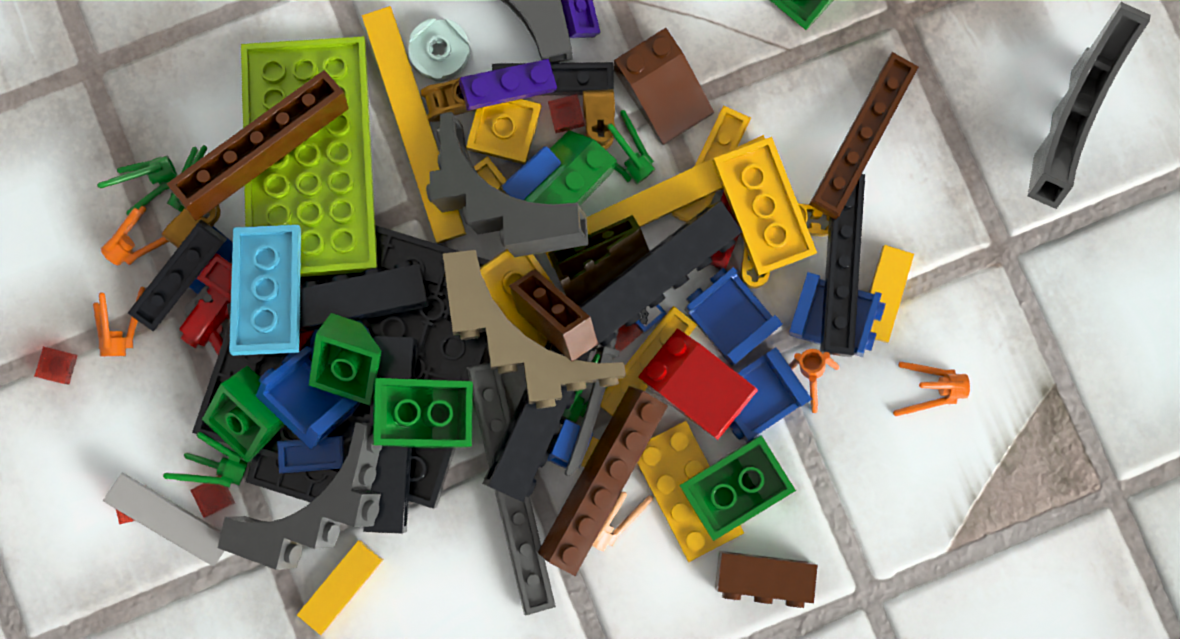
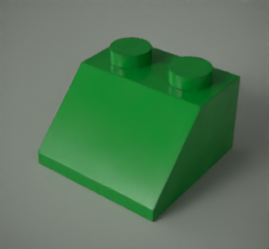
(345, 359)
(241, 416)

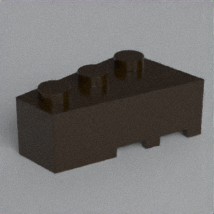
(592, 266)

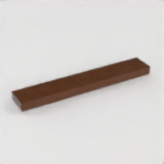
(863, 136)

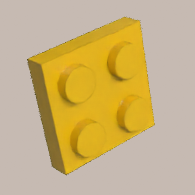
(505, 130)

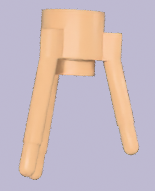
(606, 535)

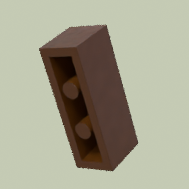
(553, 315)
(766, 578)

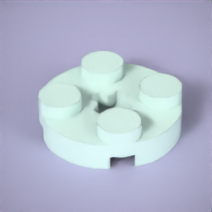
(439, 66)

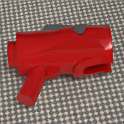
(205, 319)

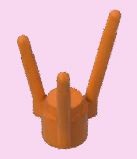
(121, 246)
(112, 342)
(813, 366)
(951, 386)

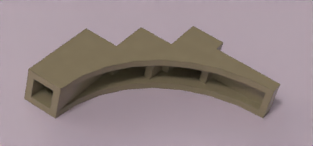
(545, 371)

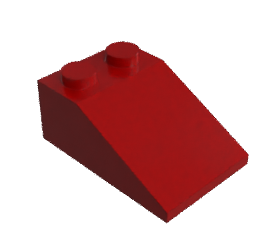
(697, 383)

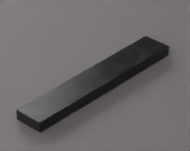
(843, 276)

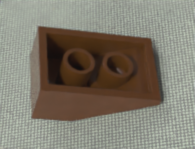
(663, 86)

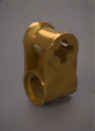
(448, 99)
(598, 113)
(183, 224)

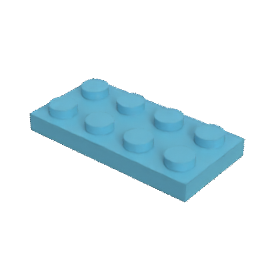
(265, 290)

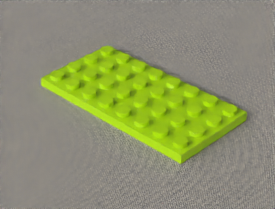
(328, 177)

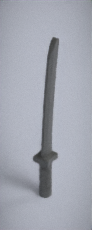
(606, 354)

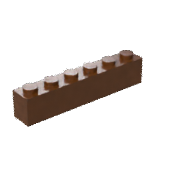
(259, 145)
(602, 480)

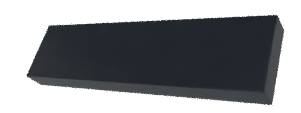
(576, 77)
(177, 275)

